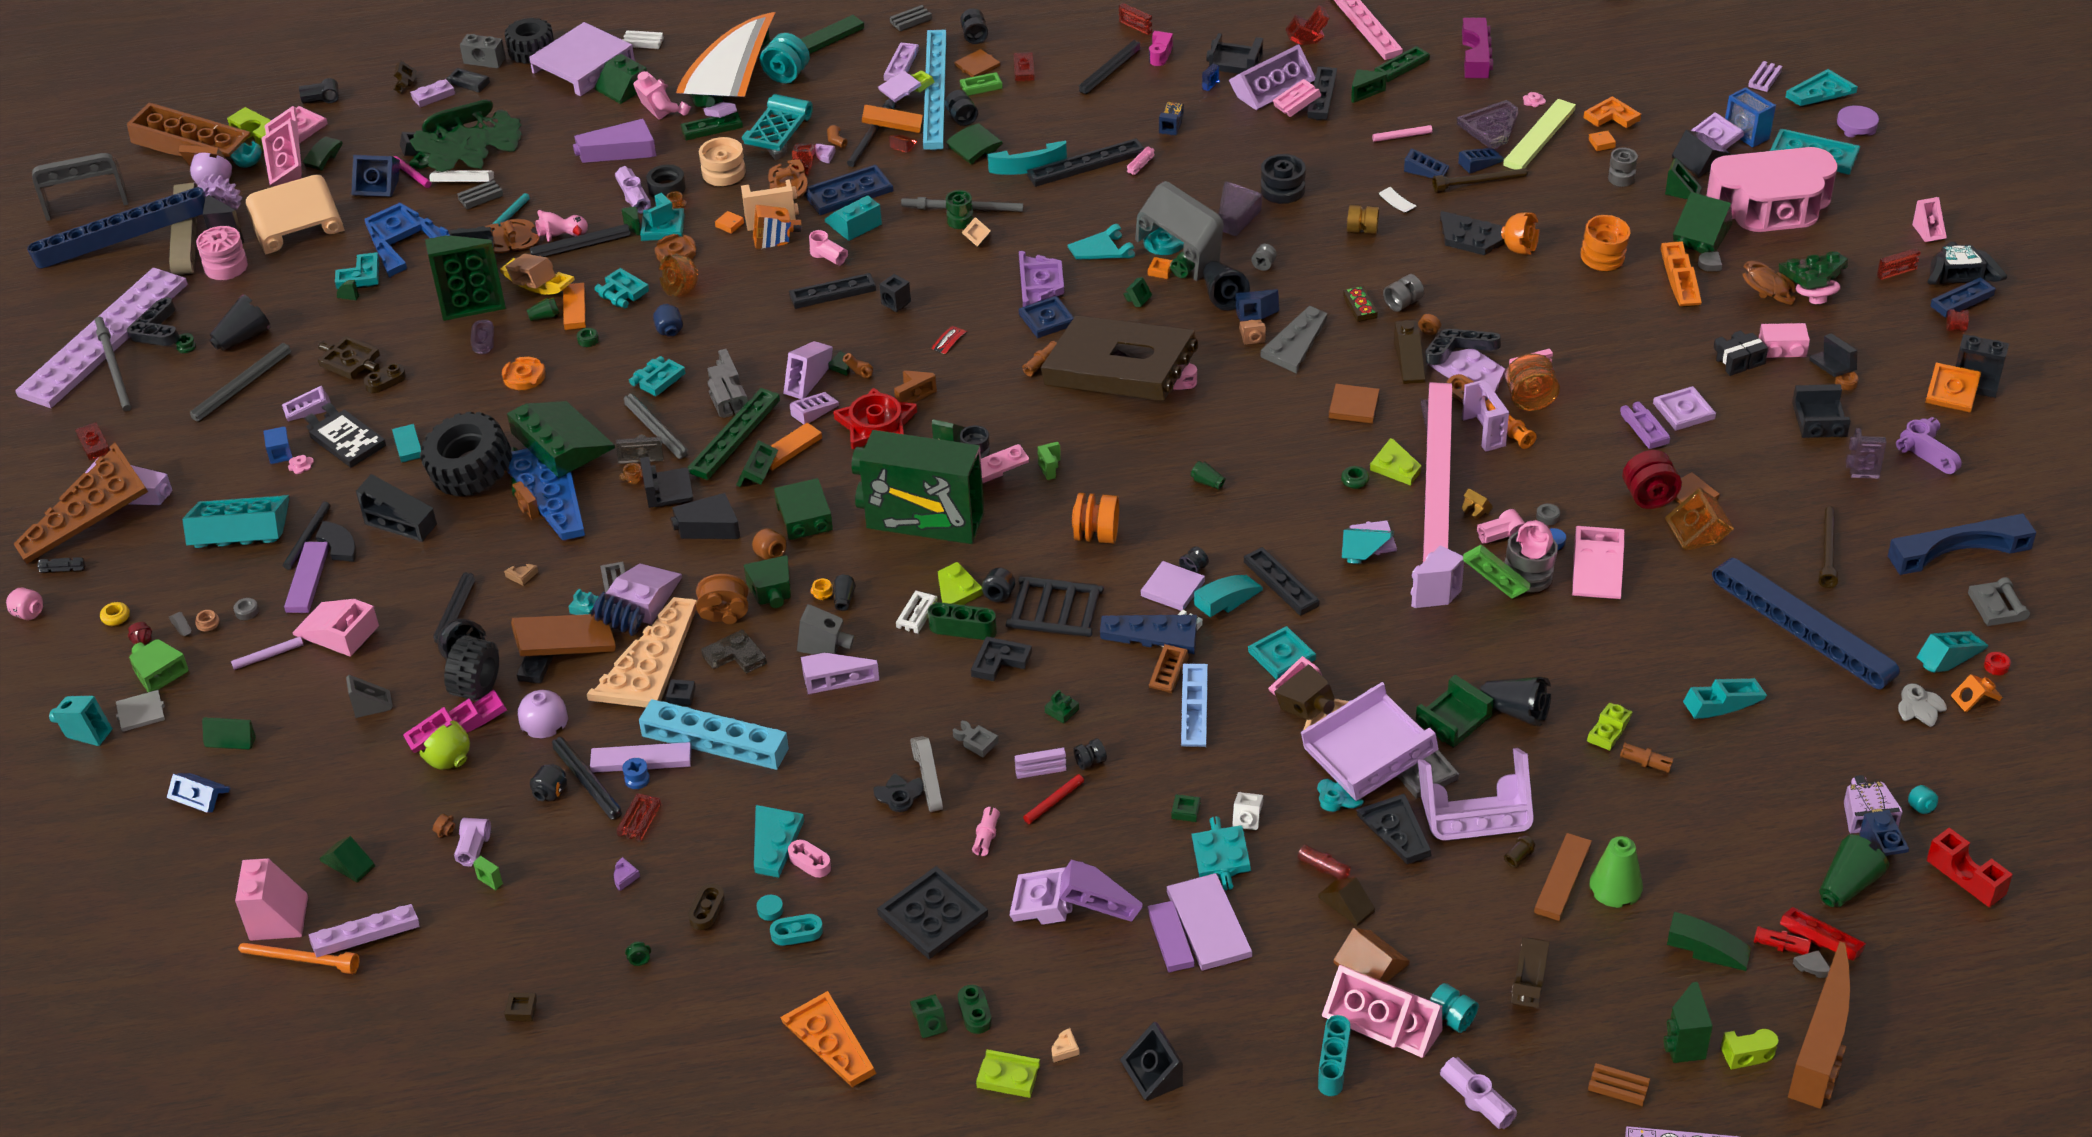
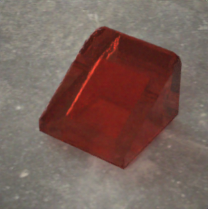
(901, 142)

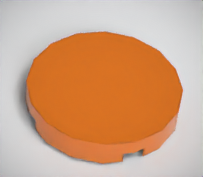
(523, 373)

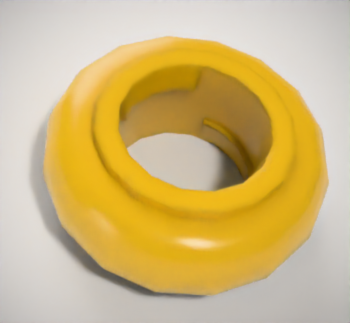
(114, 620)

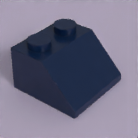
(374, 175)

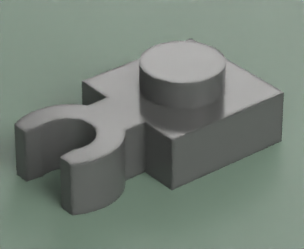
(976, 740)

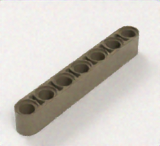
(183, 240)

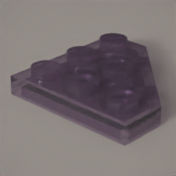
(1491, 124)

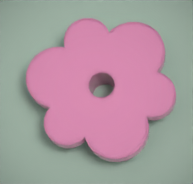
(1533, 99)
(300, 463)

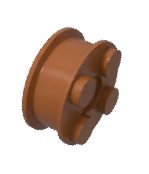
(722, 598)

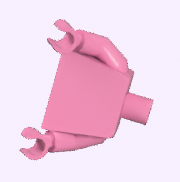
(654, 97)

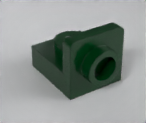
(929, 1015)

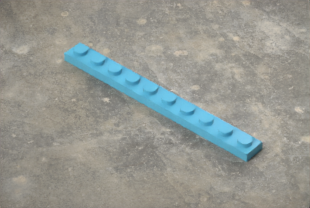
(935, 94)

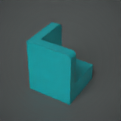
(661, 213)

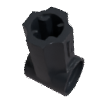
(320, 92)

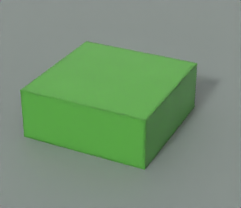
(487, 872)

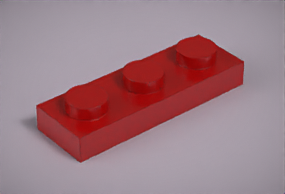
(1820, 932)

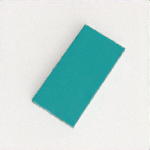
(1843, 153)

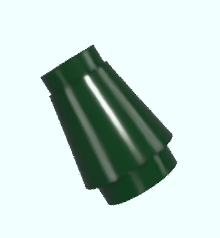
(545, 309)
(1207, 475)

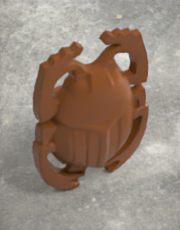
(796, 177)
(514, 234)
(1769, 283)

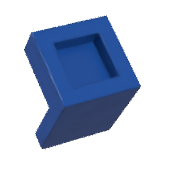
(277, 445)

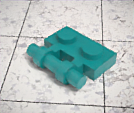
(626, 285)
(657, 375)

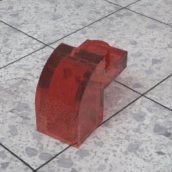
(1308, 31)

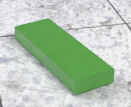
(1496, 571)

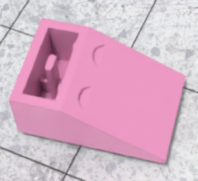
(1598, 562)
(339, 625)

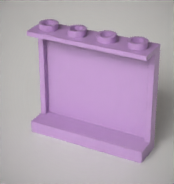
(580, 56)
(1368, 742)

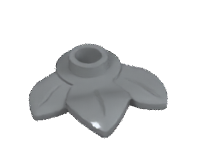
(1922, 706)

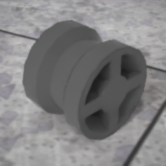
(1264, 257)

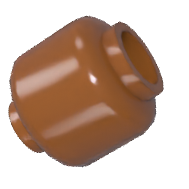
(769, 544)

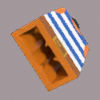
(773, 226)

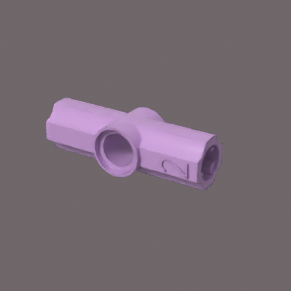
(632, 189)
(1478, 1093)

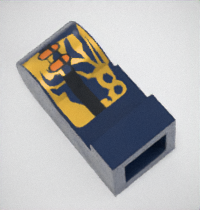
(1173, 116)

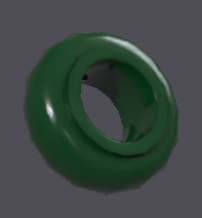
(1355, 471)

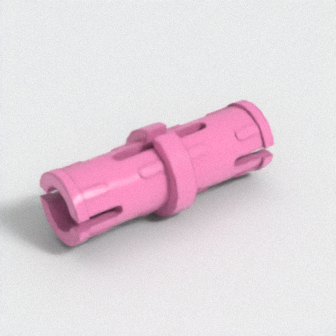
(985, 831)

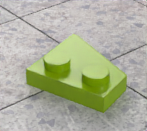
(1396, 463)
(957, 585)

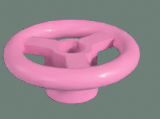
(1819, 294)

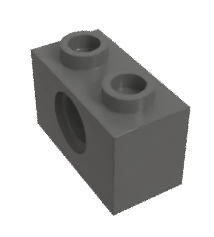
(482, 51)

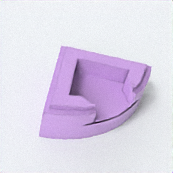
(825, 152)

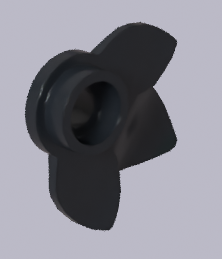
(899, 793)

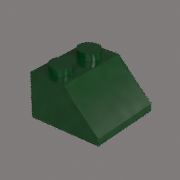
(618, 78)
(1688, 1027)

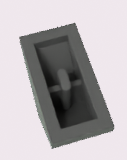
(367, 697)

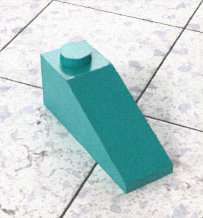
(1949, 649)

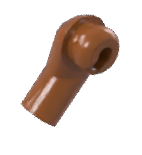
(834, 138)
(859, 367)

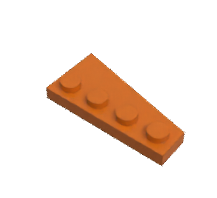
(830, 1037)

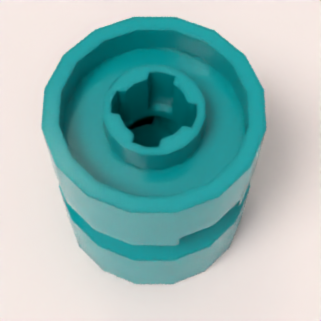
(1456, 1009)

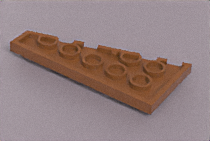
(87, 501)

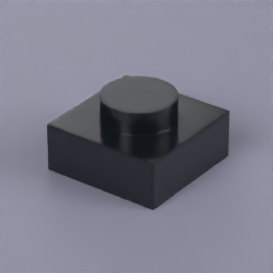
(680, 692)

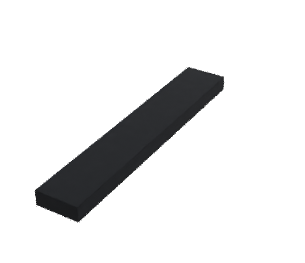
(1085, 162)

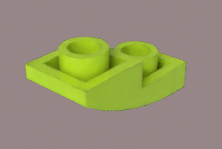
(1610, 726)

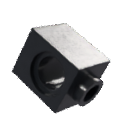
(895, 292)

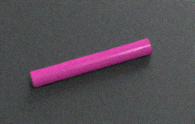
(414, 174)

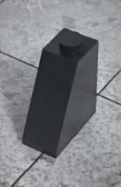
(706, 519)

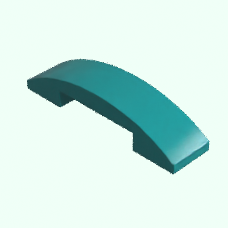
(1019, 163)

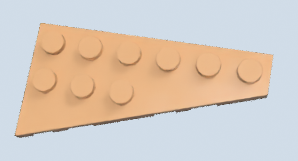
(648, 662)

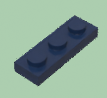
(1963, 296)

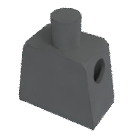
(821, 632)

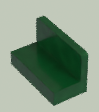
(758, 463)

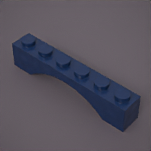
(2003, 534)

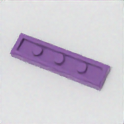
(306, 577)

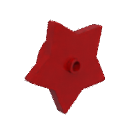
(874, 412)

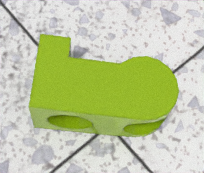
(1749, 1049)

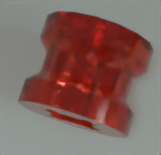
(1957, 320)

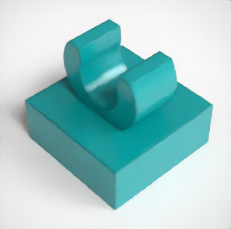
(582, 603)

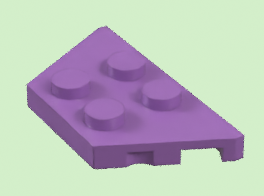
(1040, 278)

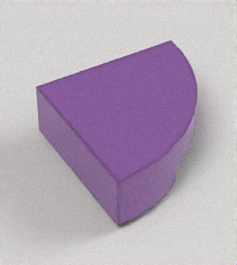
(624, 874)

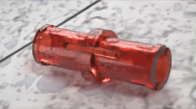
(1324, 862)

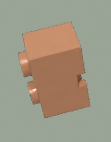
(530, 270)

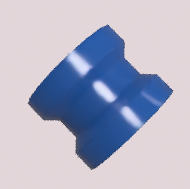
(636, 773)

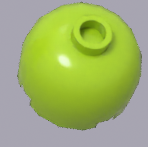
(447, 747)

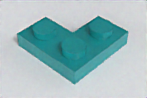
(364, 274)

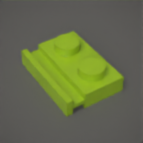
(1008, 1073)

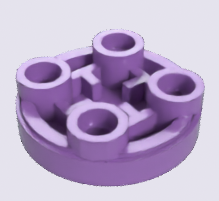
(1857, 120)

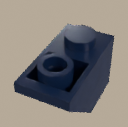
(1256, 304)
(1883, 833)

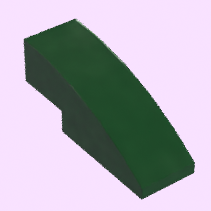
(1708, 942)

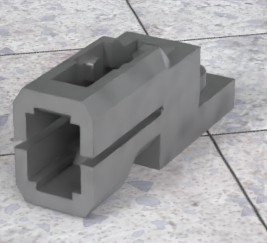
(725, 386)

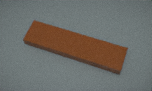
(1562, 877)

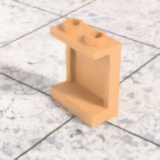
(774, 197)

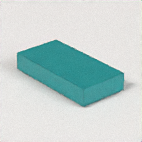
(407, 443)

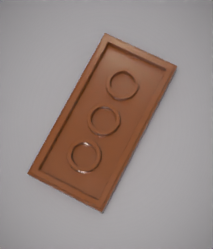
(562, 635)

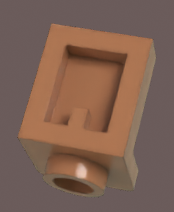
(1253, 331)

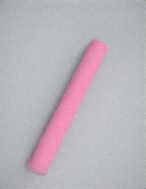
(1402, 133)

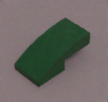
(321, 152)

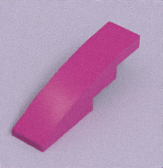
(467, 714)

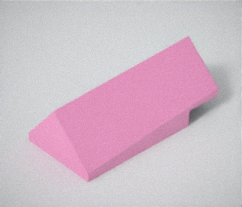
(282, 148)
(1384, 1011)

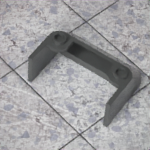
(75, 169)
(1186, 220)

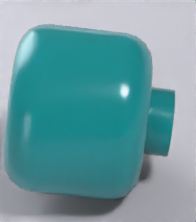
(1923, 799)

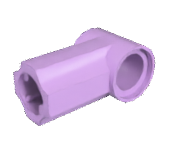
(472, 835)

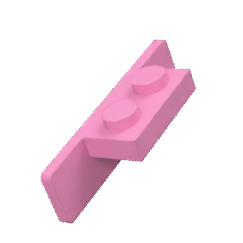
(1002, 461)

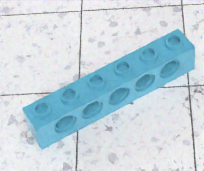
(714, 734)

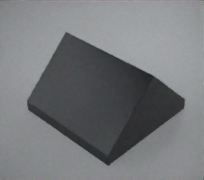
(1698, 152)
(220, 214)
(1153, 1064)

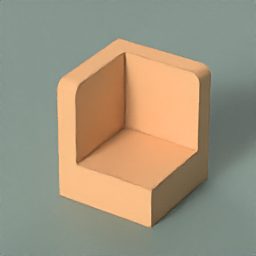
(976, 231)

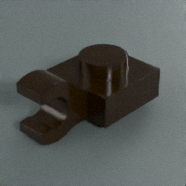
(405, 76)

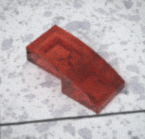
(805, 153)

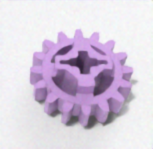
(221, 190)

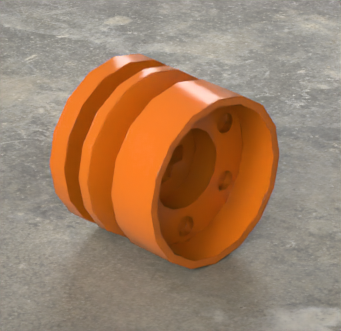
(1605, 242)
(1096, 518)

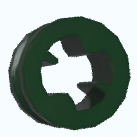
(185, 343)

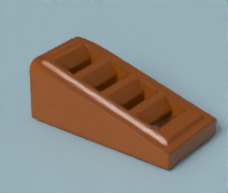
(1169, 652)

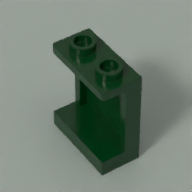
(803, 508)
(1455, 712)

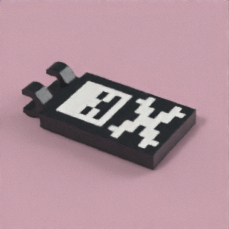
(344, 435)

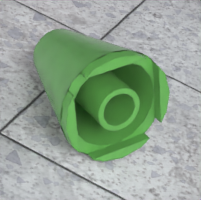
(1617, 874)

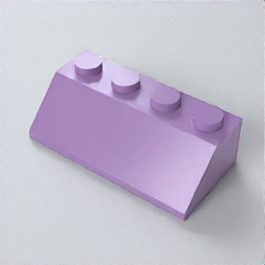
(1272, 77)

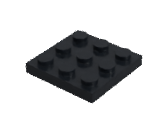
(932, 912)

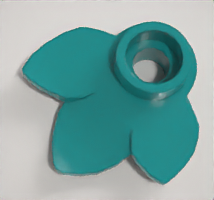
(1334, 796)

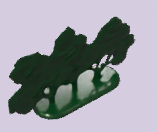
(465, 142)

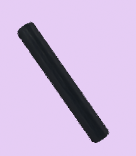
(456, 601)

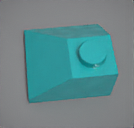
(1362, 543)

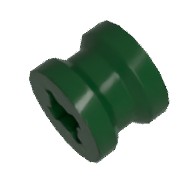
(1181, 266)

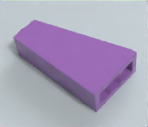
(616, 143)

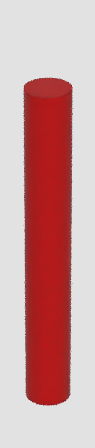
(1053, 799)

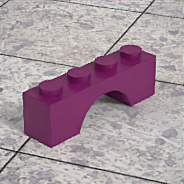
(1479, 59)

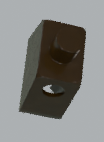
(1306, 694)

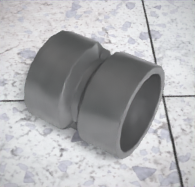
(1622, 167)
(1403, 293)

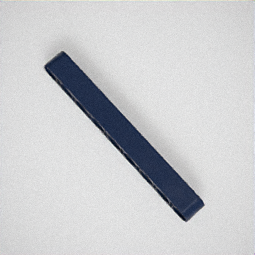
(117, 228)
(1806, 623)

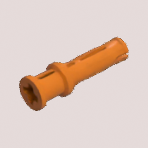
(1517, 429)

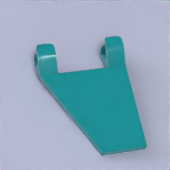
(1102, 246)

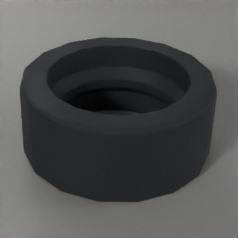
(663, 173)

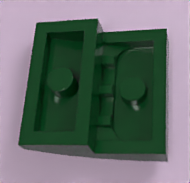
(973, 143)

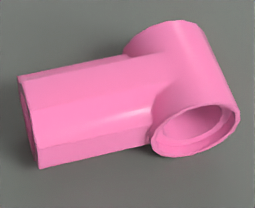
(823, 247)
(1505, 526)

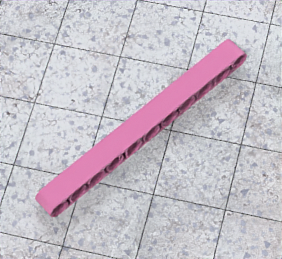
(1437, 467)

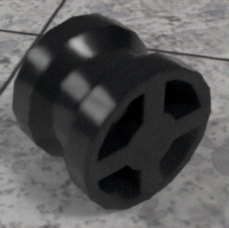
(1194, 560)

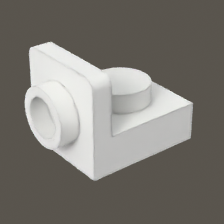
(1247, 810)

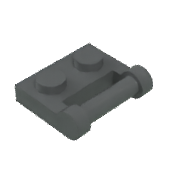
(1991, 605)

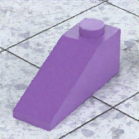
(1094, 890)

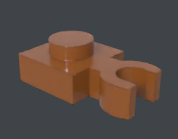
(526, 500)

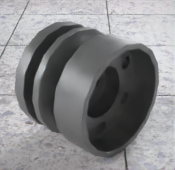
(1535, 571)

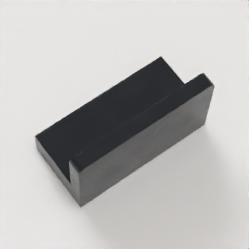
(1837, 356)

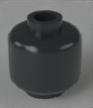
(998, 585)

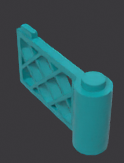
(785, 109)

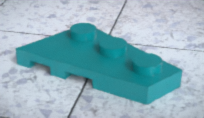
(1820, 88)
(773, 834)

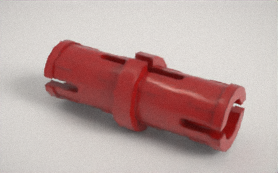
(1764, 937)

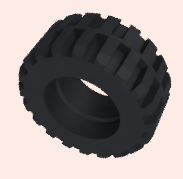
(475, 470)

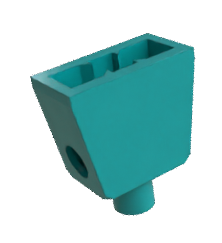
(81, 719)

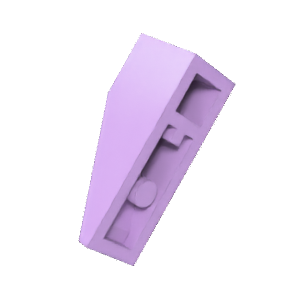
(835, 671)

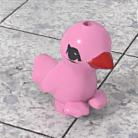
(553, 225)

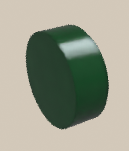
(587, 337)

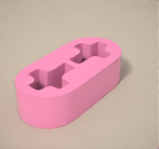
(807, 860)

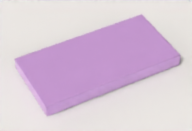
(1209, 922)

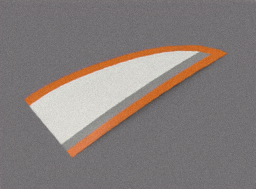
(728, 62)

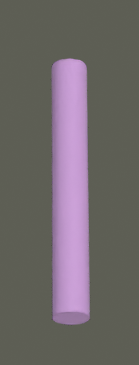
(266, 653)

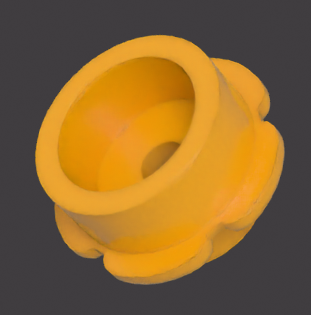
(822, 589)

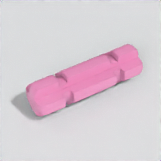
(1142, 159)

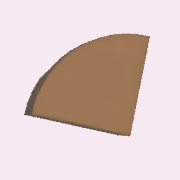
(521, 574)

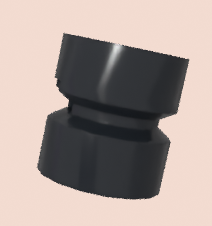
(974, 26)
(961, 108)
(978, 436)

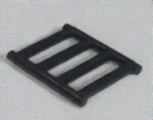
(1061, 627)

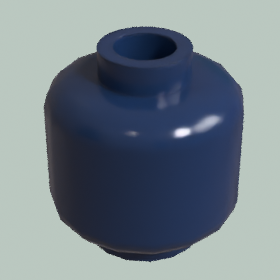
(668, 320)

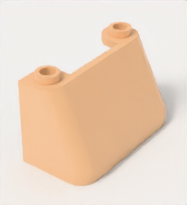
(291, 209)

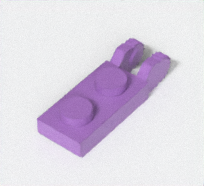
(1645, 425)

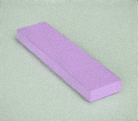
(655, 755)

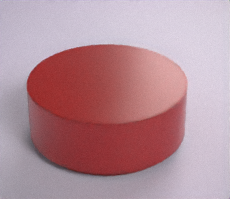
(1997, 663)

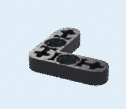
(149, 327)
(1450, 339)

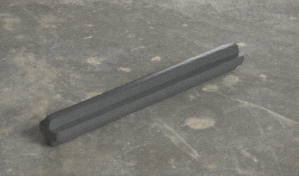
(655, 426)

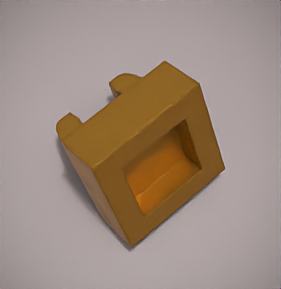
(1476, 501)

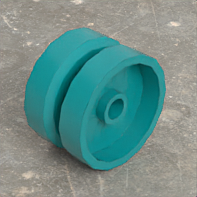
(784, 58)

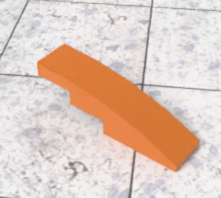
(1680, 274)

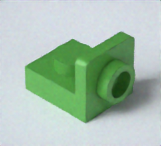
(1048, 459)

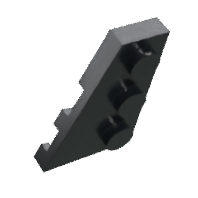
(1397, 827)

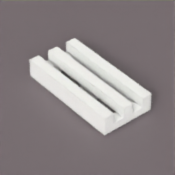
(643, 39)
(913, 622)

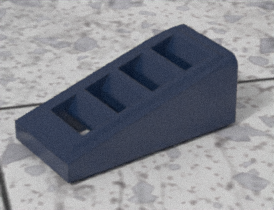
(1479, 159)
(1424, 165)

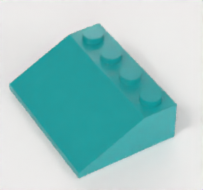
(236, 521)

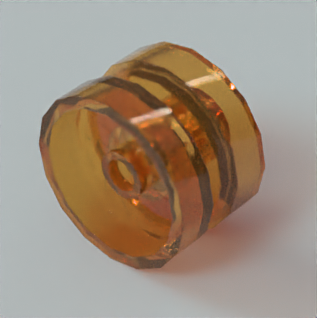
(1532, 382)

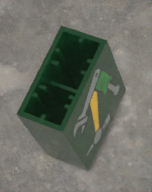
(920, 486)

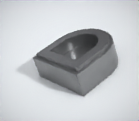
(1710, 261)

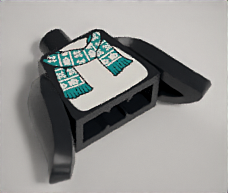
(1963, 264)

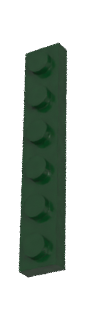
(733, 434)

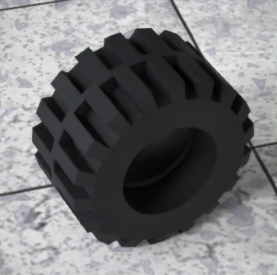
(527, 37)
(471, 668)

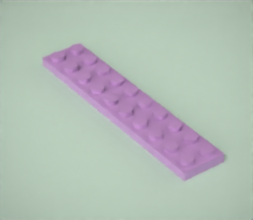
(85, 350)

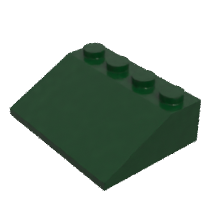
(465, 276)
(558, 435)

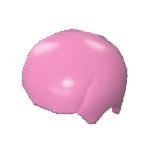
(1535, 539)

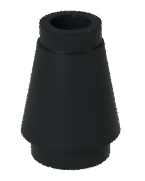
(843, 591)

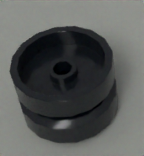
(1283, 178)

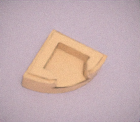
(1064, 1046)

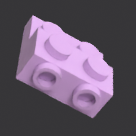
(1038, 897)

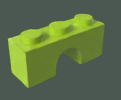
(250, 121)

